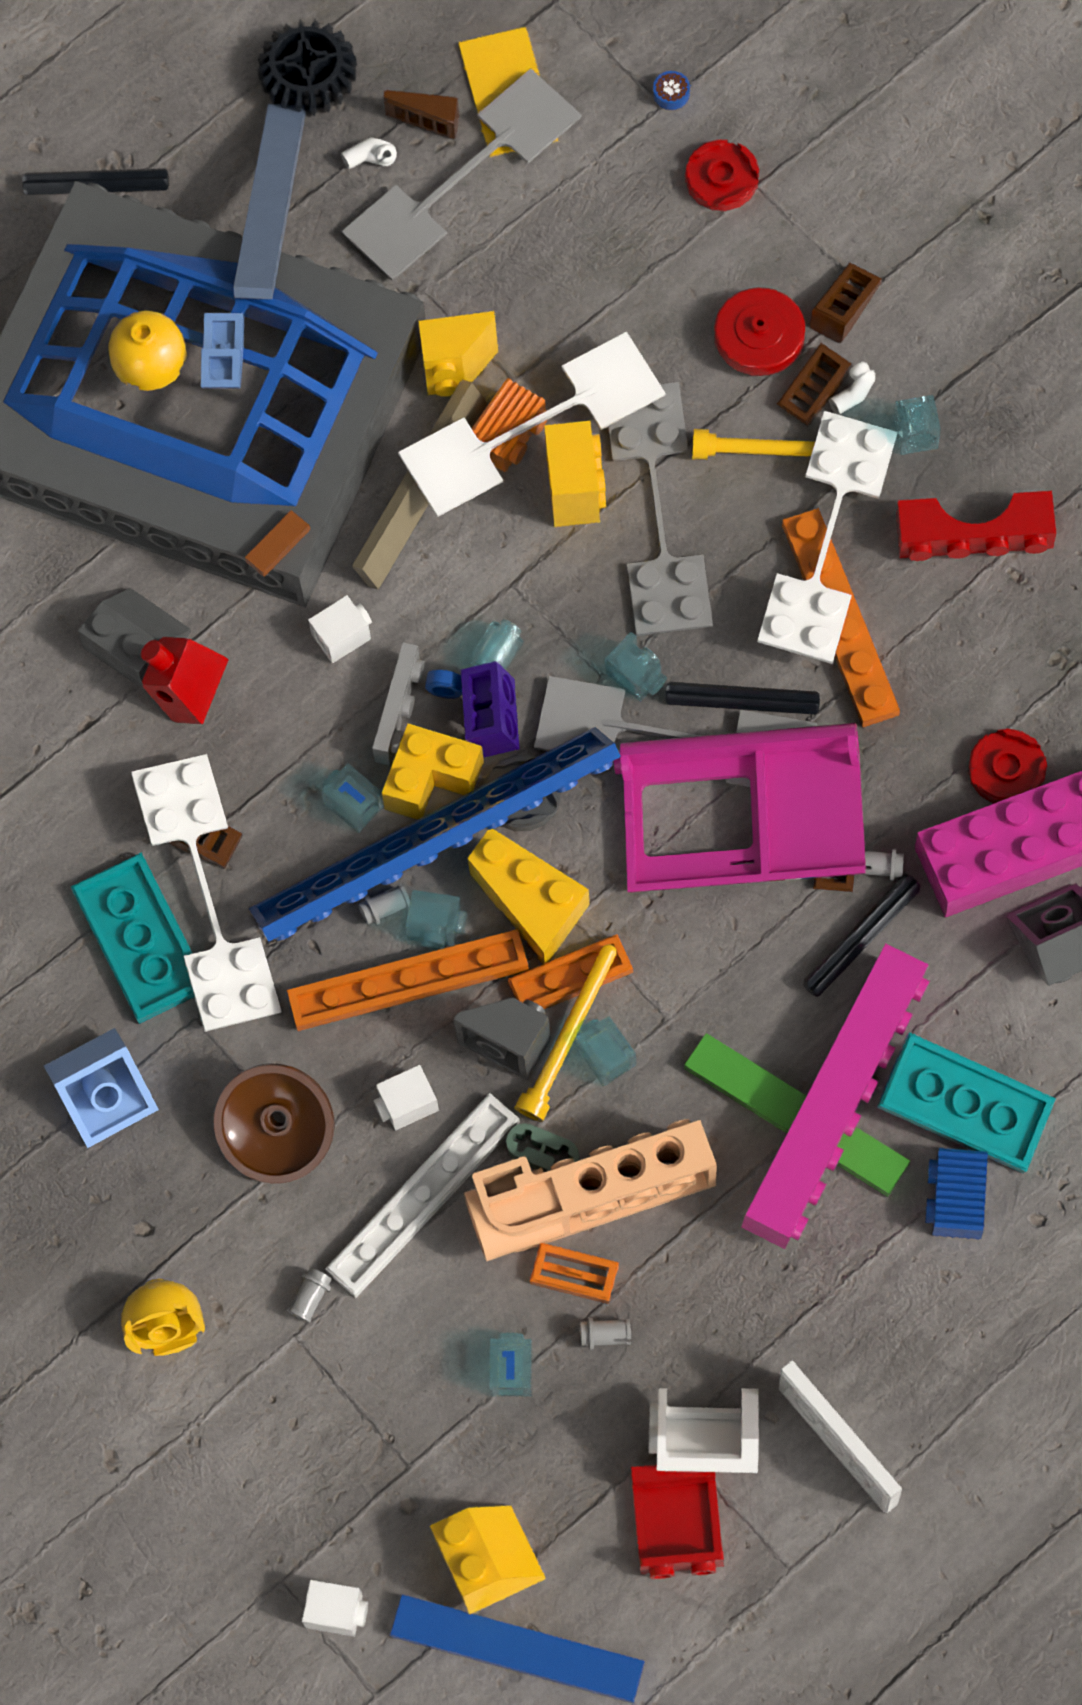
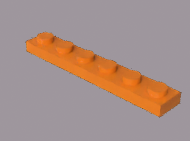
(855, 649)
(407, 980)

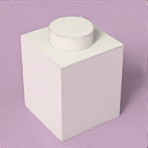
(340, 628)
(405, 1098)
(334, 1608)

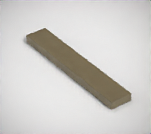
(408, 501)

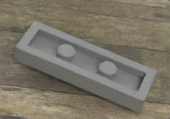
(398, 703)

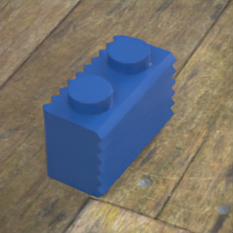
(959, 1193)

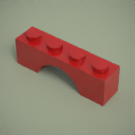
(929, 531)

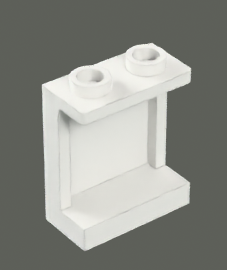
(705, 1437)

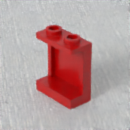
(676, 1522)

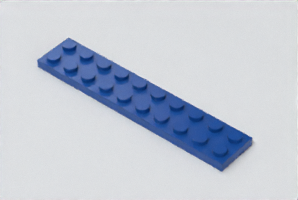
(433, 833)

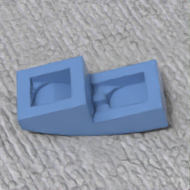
(222, 350)

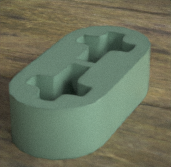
(542, 1139)

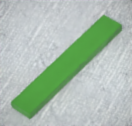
(780, 1104)

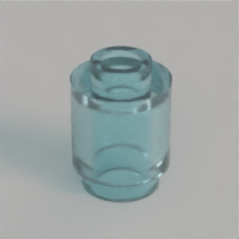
(498, 644)

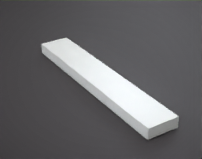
(422, 1195)

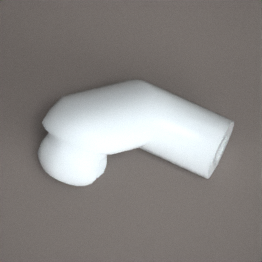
(370, 150)
(857, 392)

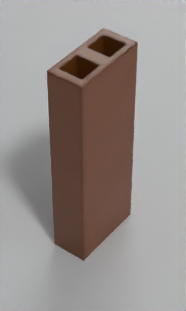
(277, 543)

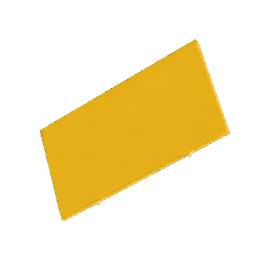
(494, 66)

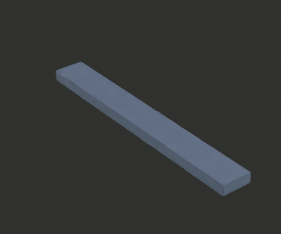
(269, 203)

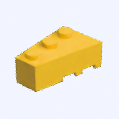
(529, 892)

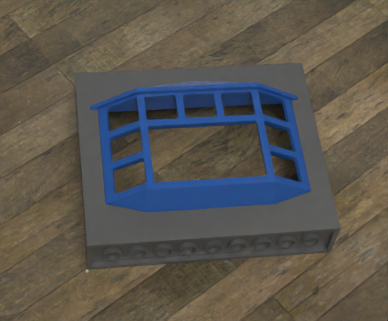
(160, 488)

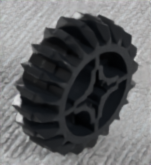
(330, 67)

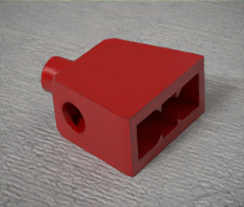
(182, 677)

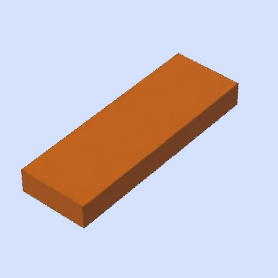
(566, 975)

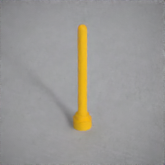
(707, 444)
(535, 1101)

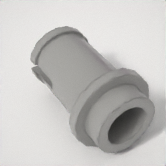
(884, 864)
(384, 904)
(309, 1294)
(605, 1332)

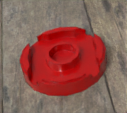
(722, 175)
(1006, 765)

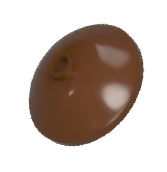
(260, 1144)

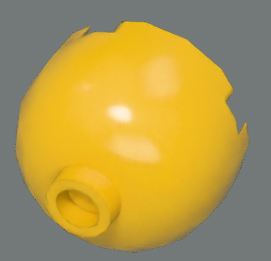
(147, 350)
(161, 1318)

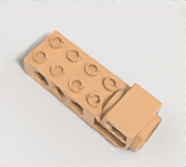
(524, 1207)

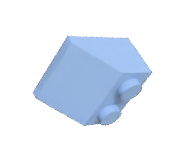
(101, 1087)

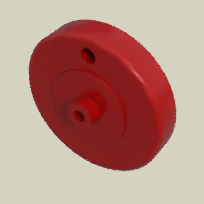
(759, 331)

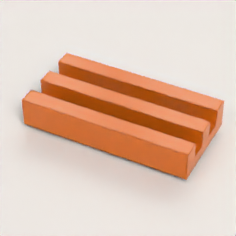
(572, 1288)

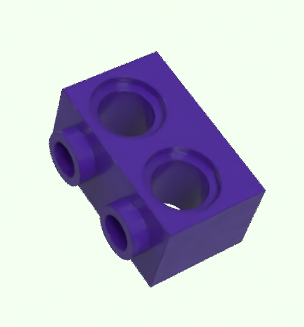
(490, 708)

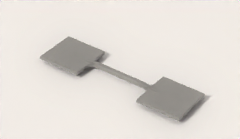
(400, 230)
(670, 590)
(578, 706)

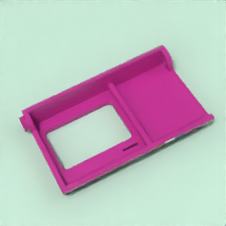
(801, 805)

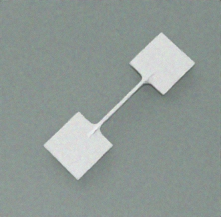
(457, 465)
(806, 614)
(231, 978)

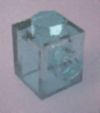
(435, 919)

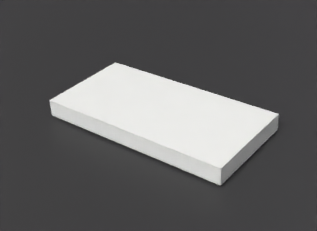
(839, 1437)

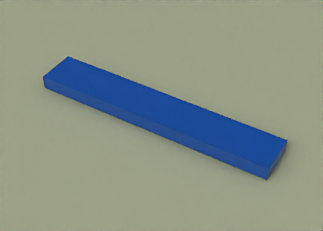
(517, 1649)

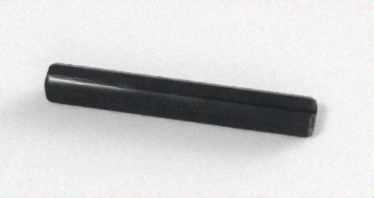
(112, 180)
(742, 698)
(861, 935)

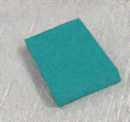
(137, 936)
(966, 1102)

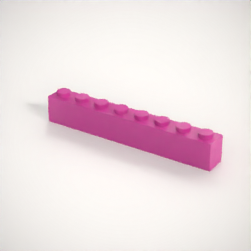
(834, 1097)

